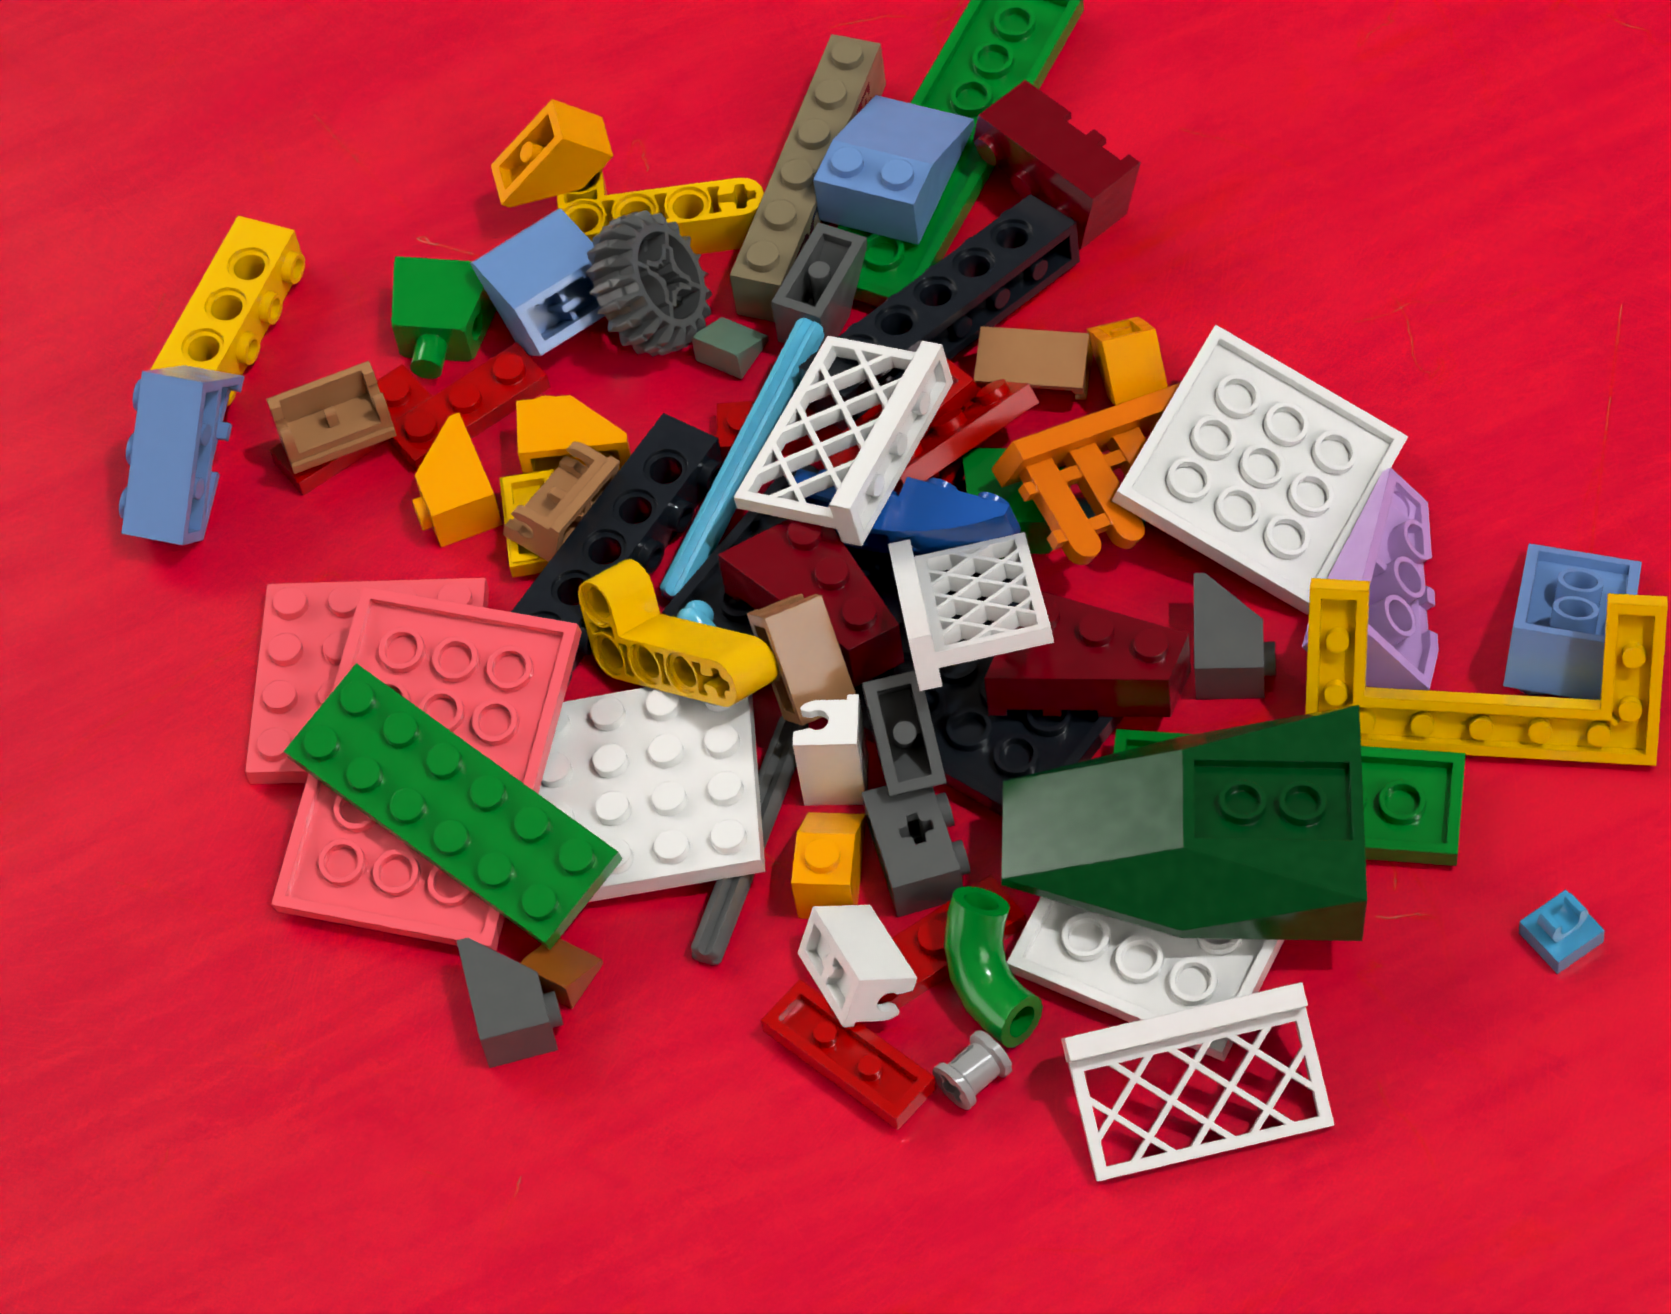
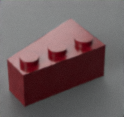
(1056, 161)
(811, 561)
(1094, 664)

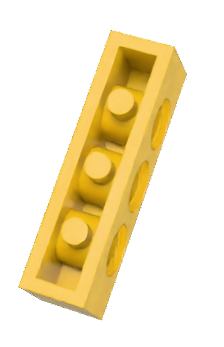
(236, 300)

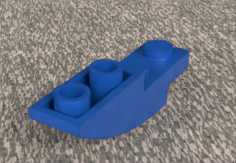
(931, 516)

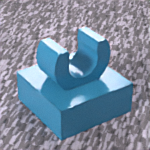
(1561, 931)

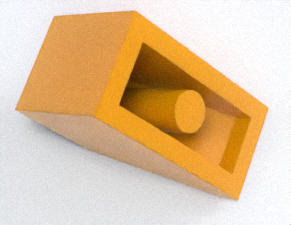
(552, 155)
(1128, 359)
(552, 423)
(454, 487)
(828, 861)

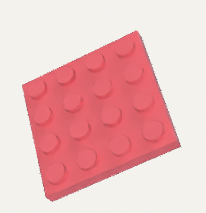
(301, 656)

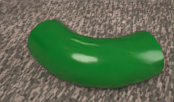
(981, 970)

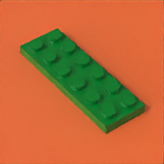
(1407, 799)
(453, 806)

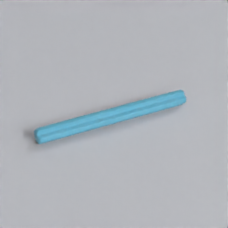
(719, 502)

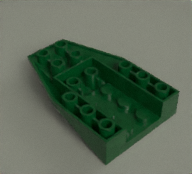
(1204, 832)

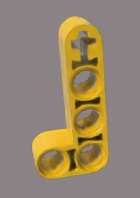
(709, 212)
(665, 651)

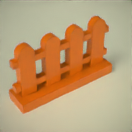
(1080, 448)

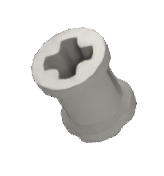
(972, 1070)

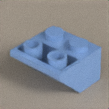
(541, 283)

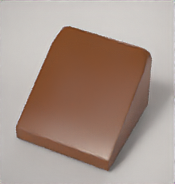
(564, 970)

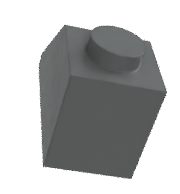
(821, 282)
(1228, 645)
(903, 733)
(508, 1005)

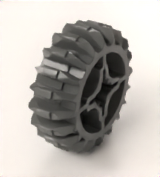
(648, 283)

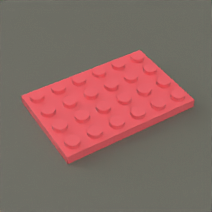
(488, 681)

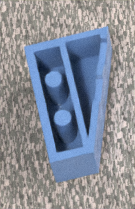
(174, 452)

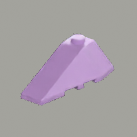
(1390, 552)

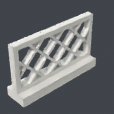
(883, 442)
(929, 609)
(1186, 1029)

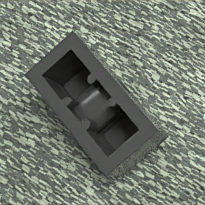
(919, 873)

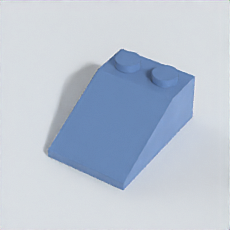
(890, 168)
(1563, 620)

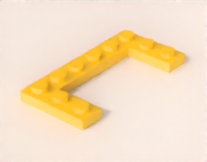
(1608, 730)

